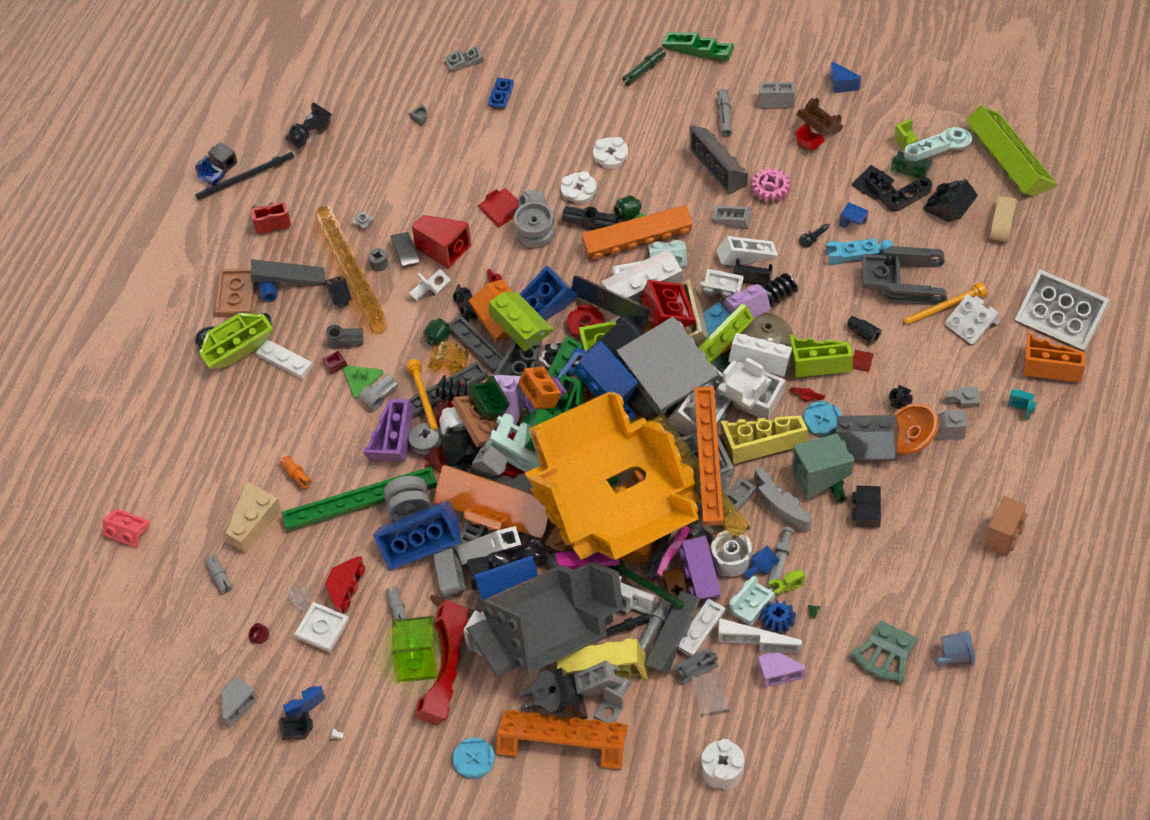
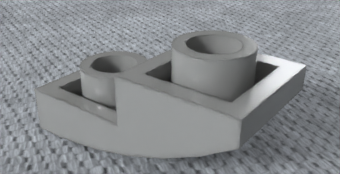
(463, 60)

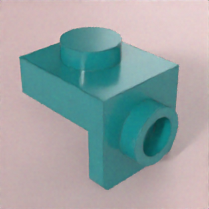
(1022, 400)

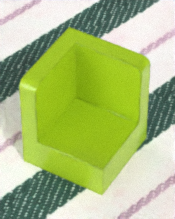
(904, 134)

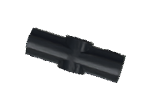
(589, 217)

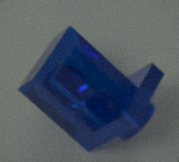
(208, 171)

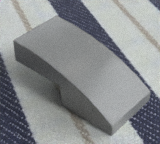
(741, 493)

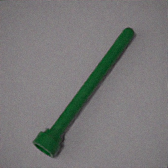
(646, 584)

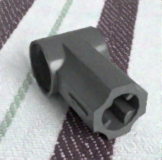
(338, 337)

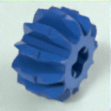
(770, 618)

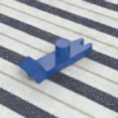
(568, 368)

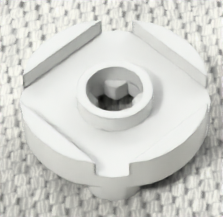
(605, 145)
(575, 180)

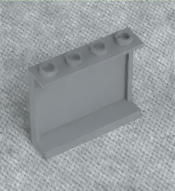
(666, 364)

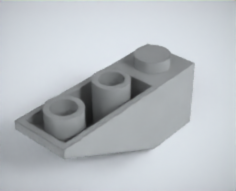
(488, 463)
(498, 541)

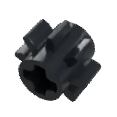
(900, 397)

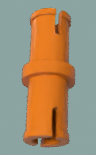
(295, 472)

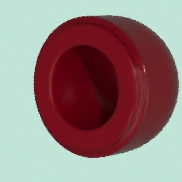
(262, 636)

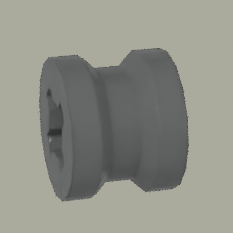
(381, 262)

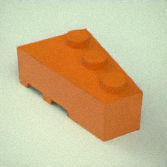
(1052, 361)

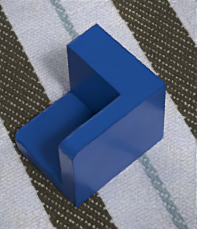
(853, 214)

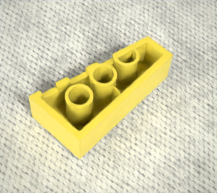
(762, 437)
(625, 654)

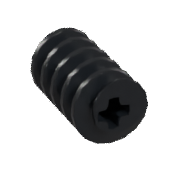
(779, 288)
(450, 389)

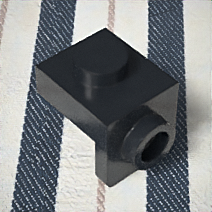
(295, 727)

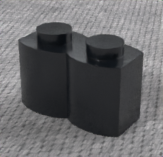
(867, 506)

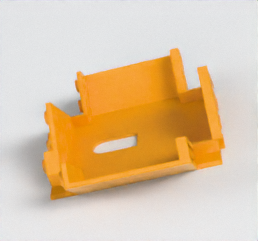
(587, 449)

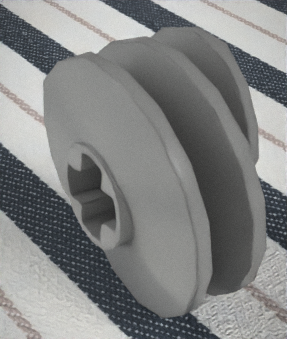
(423, 438)

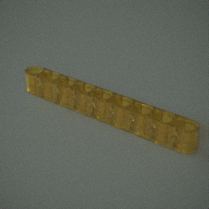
(351, 270)

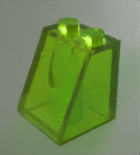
(414, 649)

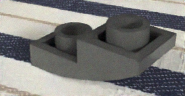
(405, 249)

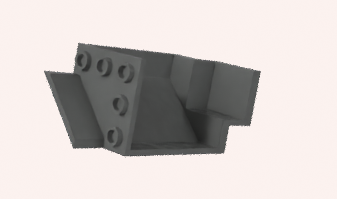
(547, 617)

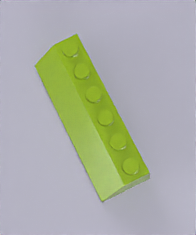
(1010, 151)

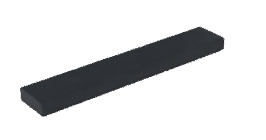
(610, 300)

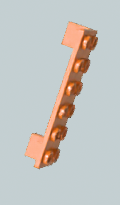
(562, 730)

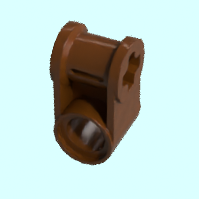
(674, 581)

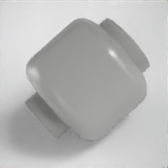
(530, 196)

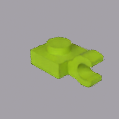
(790, 582)

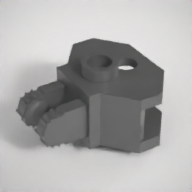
(544, 693)

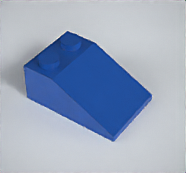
(548, 293)

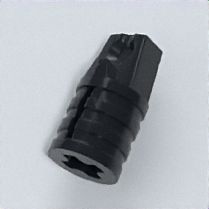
(864, 329)

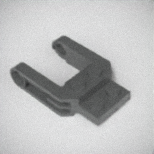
(884, 274)

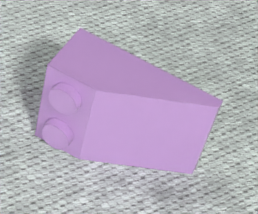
(514, 394)

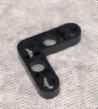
(893, 194)

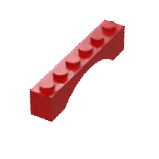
(449, 625)

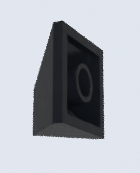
(459, 448)

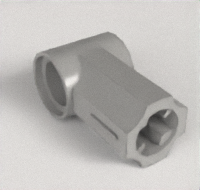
(375, 395)

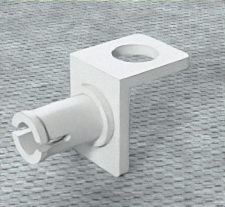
(429, 284)

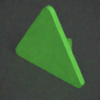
(361, 377)

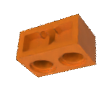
(539, 387)

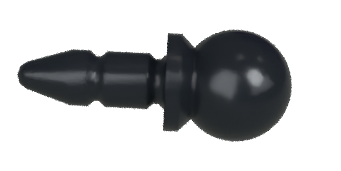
(806, 240)

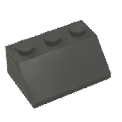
(869, 436)

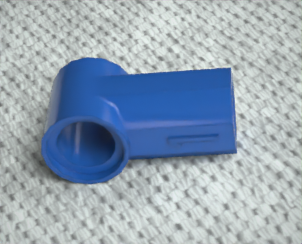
(268, 291)

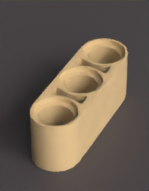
(1003, 218)

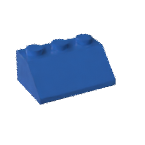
(605, 373)
(504, 577)

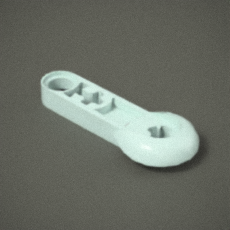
(951, 138)

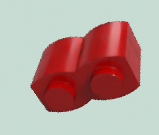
(270, 217)

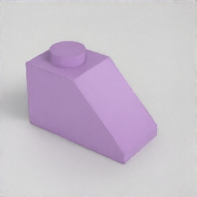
(779, 669)

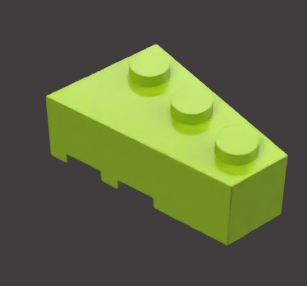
(820, 357)

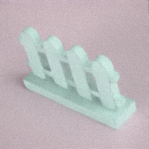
(513, 449)

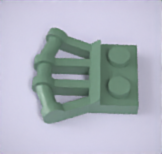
(890, 641)

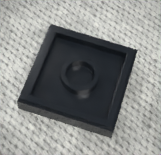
(571, 700)

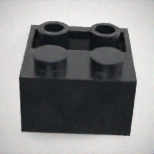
(951, 200)

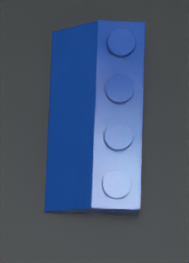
(418, 535)

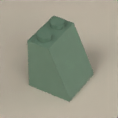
(821, 464)

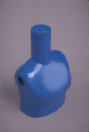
(762, 562)

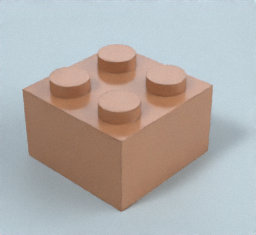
(1006, 526)

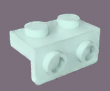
(676, 248)
(750, 601)

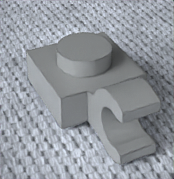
(964, 396)

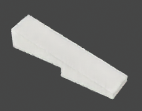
(769, 642)

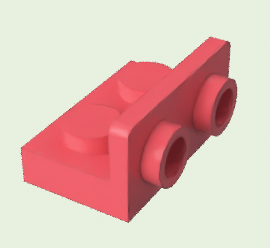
(124, 527)

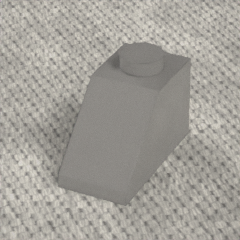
(951, 425)
(236, 700)

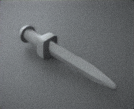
(782, 550)

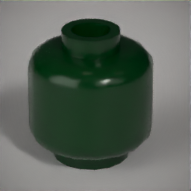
(627, 207)
(436, 331)

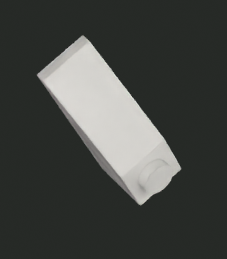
(746, 250)

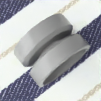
(534, 224)
(406, 496)

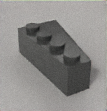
(518, 359)

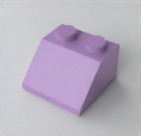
(754, 297)

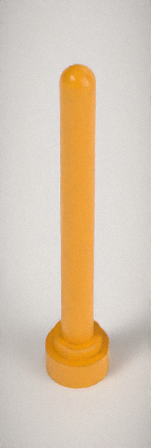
(977, 290)
(414, 368)

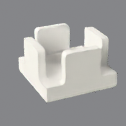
(744, 383)

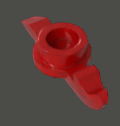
(493, 277)
(807, 394)

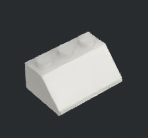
(770, 355)

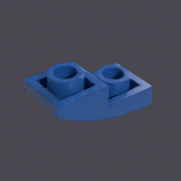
(501, 93)
(311, 698)

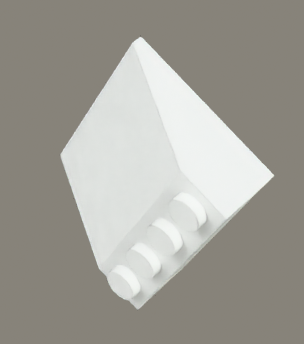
(1062, 310)

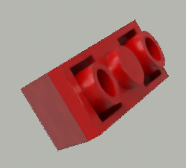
(344, 582)

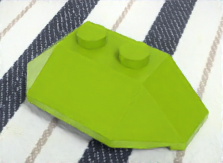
(235, 339)

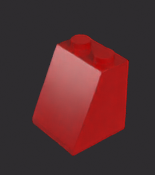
(441, 238)

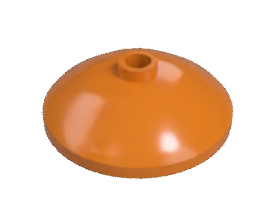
(917, 427)

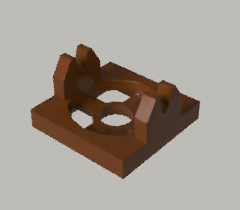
(825, 123)

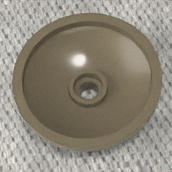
(777, 329)

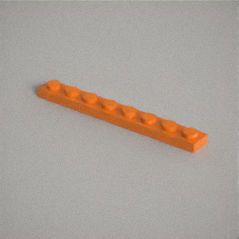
(708, 456)

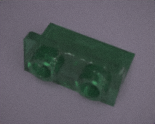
(914, 169)

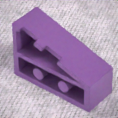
(390, 438)
(699, 568)

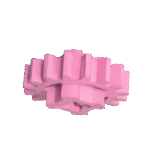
(771, 184)

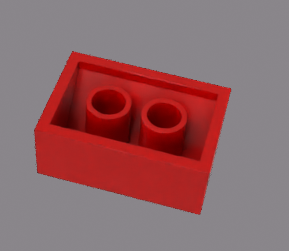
(666, 301)

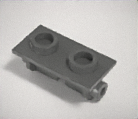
(696, 665)

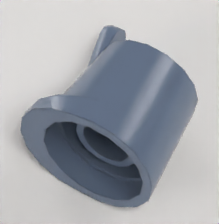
(956, 649)

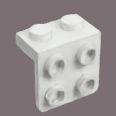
(721, 283)
(972, 318)

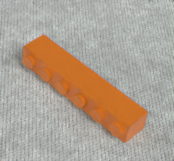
(637, 232)

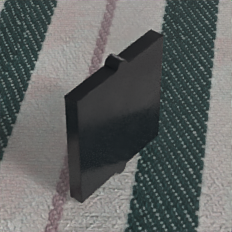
(860, 183)

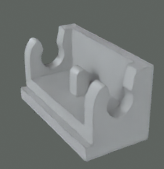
(776, 94)
(594, 679)

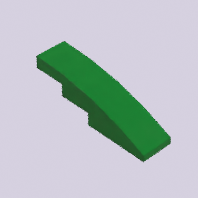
(693, 45)

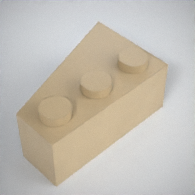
(251, 517)

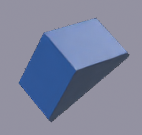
(844, 79)

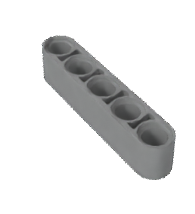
(449, 571)

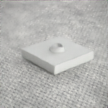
(321, 627)

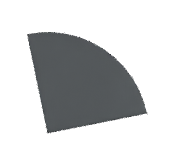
(419, 114)

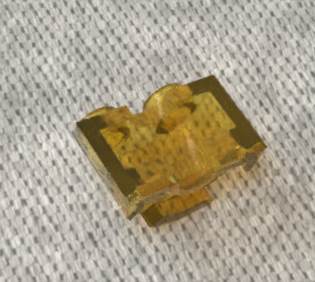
(448, 355)

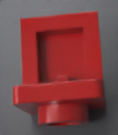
(807, 138)

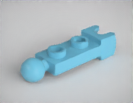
(853, 250)

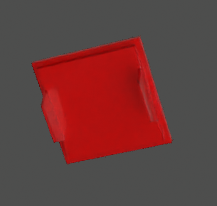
(499, 206)

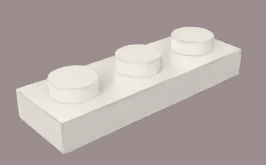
(284, 359)
(701, 627)

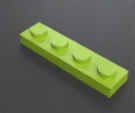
(726, 332)

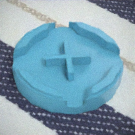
(821, 418)
(473, 758)

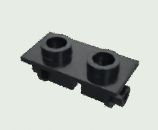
(461, 298)

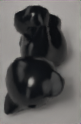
(317, 120)
(533, 547)

